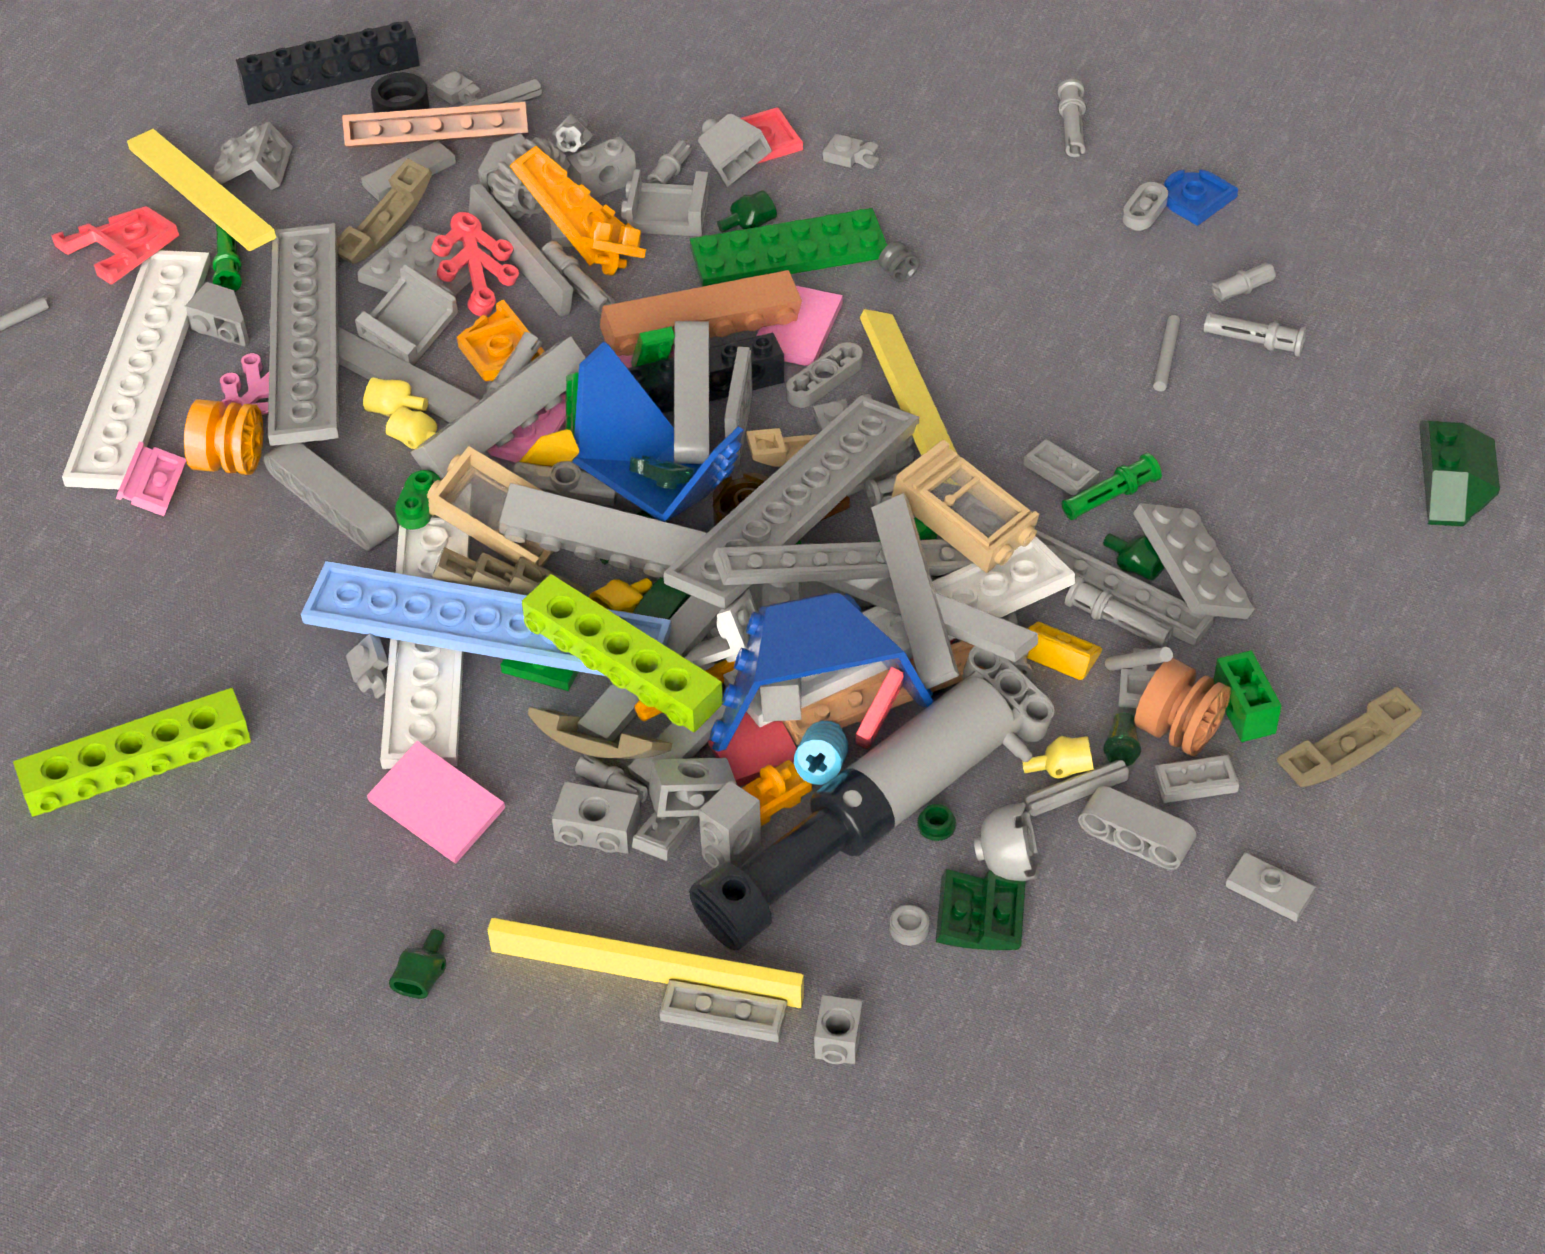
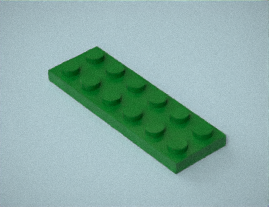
(789, 246)

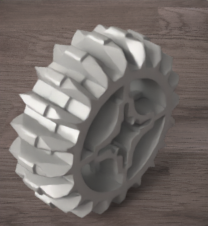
(509, 189)

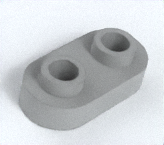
(1145, 206)

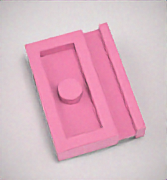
(151, 478)

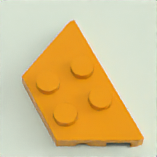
(492, 341)

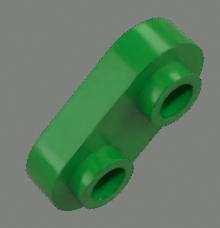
(415, 496)

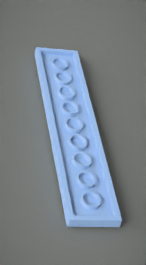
(442, 615)

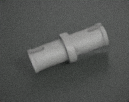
(609, 777)

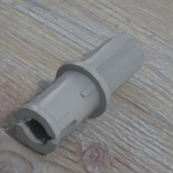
(669, 164)
(1243, 282)

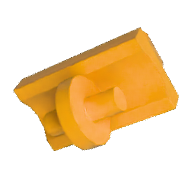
(627, 244)
(777, 789)

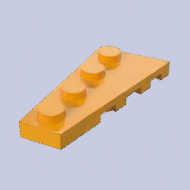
(564, 200)

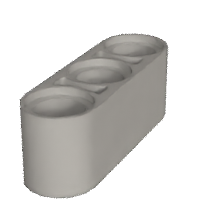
(1137, 828)

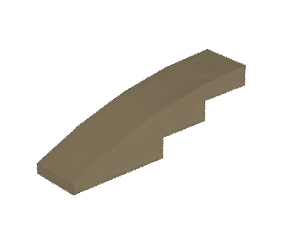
(493, 573)

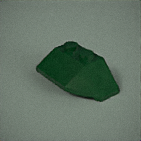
(1457, 471)

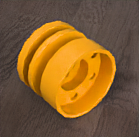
(223, 436)

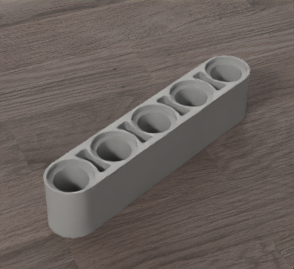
(691, 392)
(331, 494)

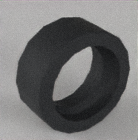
(397, 85)

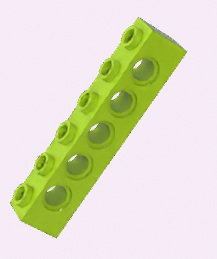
(622, 653)
(131, 752)

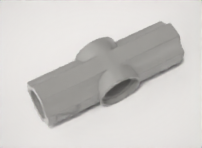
(572, 134)
(567, 481)

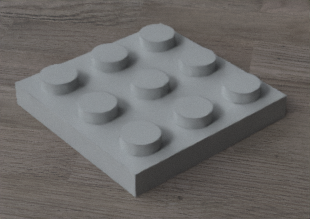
(414, 250)

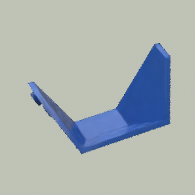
(621, 422)
(803, 641)

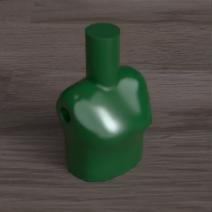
(749, 212)
(1136, 556)
(419, 968)

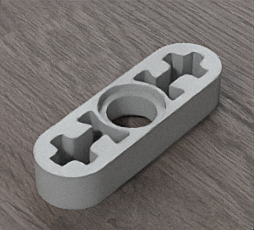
(818, 387)

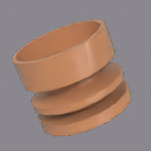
(1180, 706)

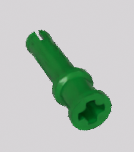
(226, 262)
(1124, 481)

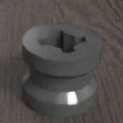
(898, 262)

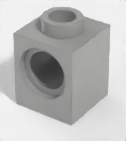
(842, 1016)

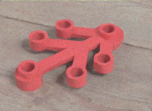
(469, 230)

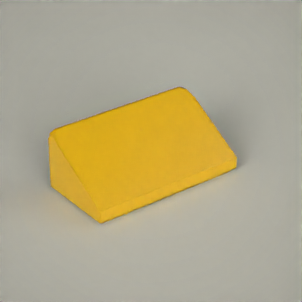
(552, 449)
(1063, 651)

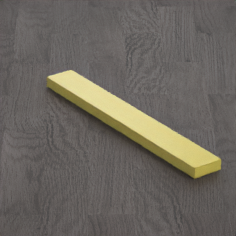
(202, 190)
(904, 378)
(642, 961)

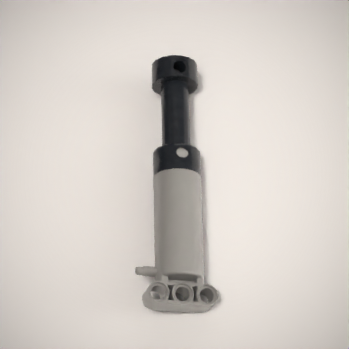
(880, 792)

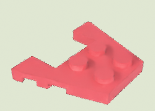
(129, 235)

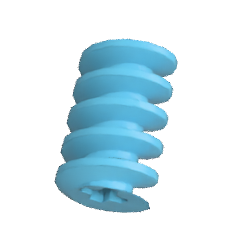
(821, 752)

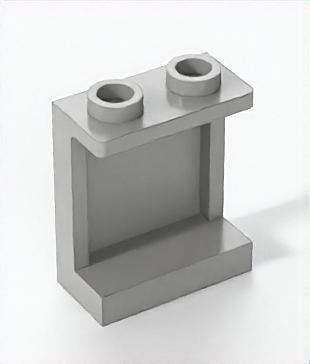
(666, 207)
(409, 316)

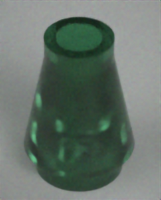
(1122, 740)

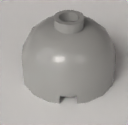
(1008, 843)

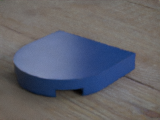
(1198, 194)

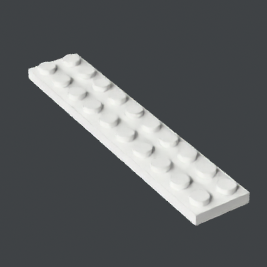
(136, 369)
(1024, 579)
(422, 678)

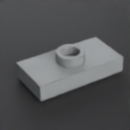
(1061, 468)
(1196, 778)
(663, 834)
(1270, 887)

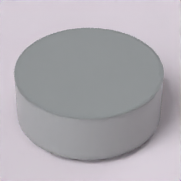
(909, 925)

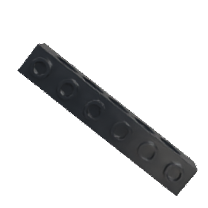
(328, 62)
(767, 370)

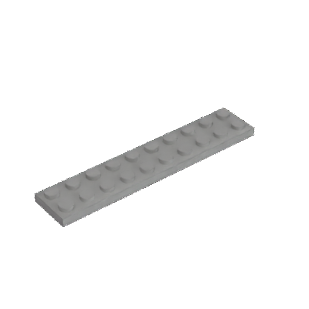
(304, 336)
(796, 494)

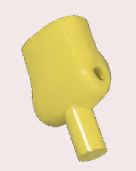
(389, 395)
(410, 427)
(1063, 758)

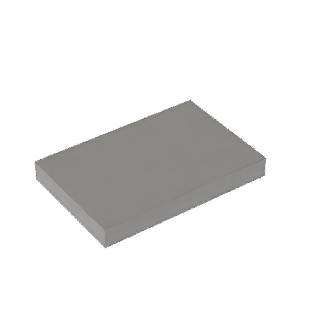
(739, 397)

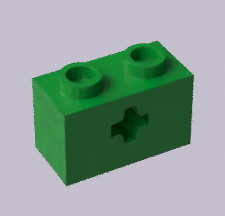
(1252, 702)

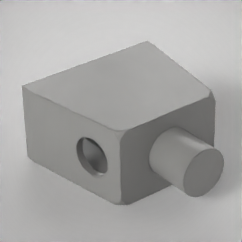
(732, 146)

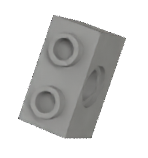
(603, 166)
(685, 785)
(596, 818)
(730, 826)

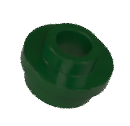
(936, 815)

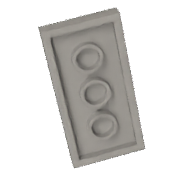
(1193, 561)

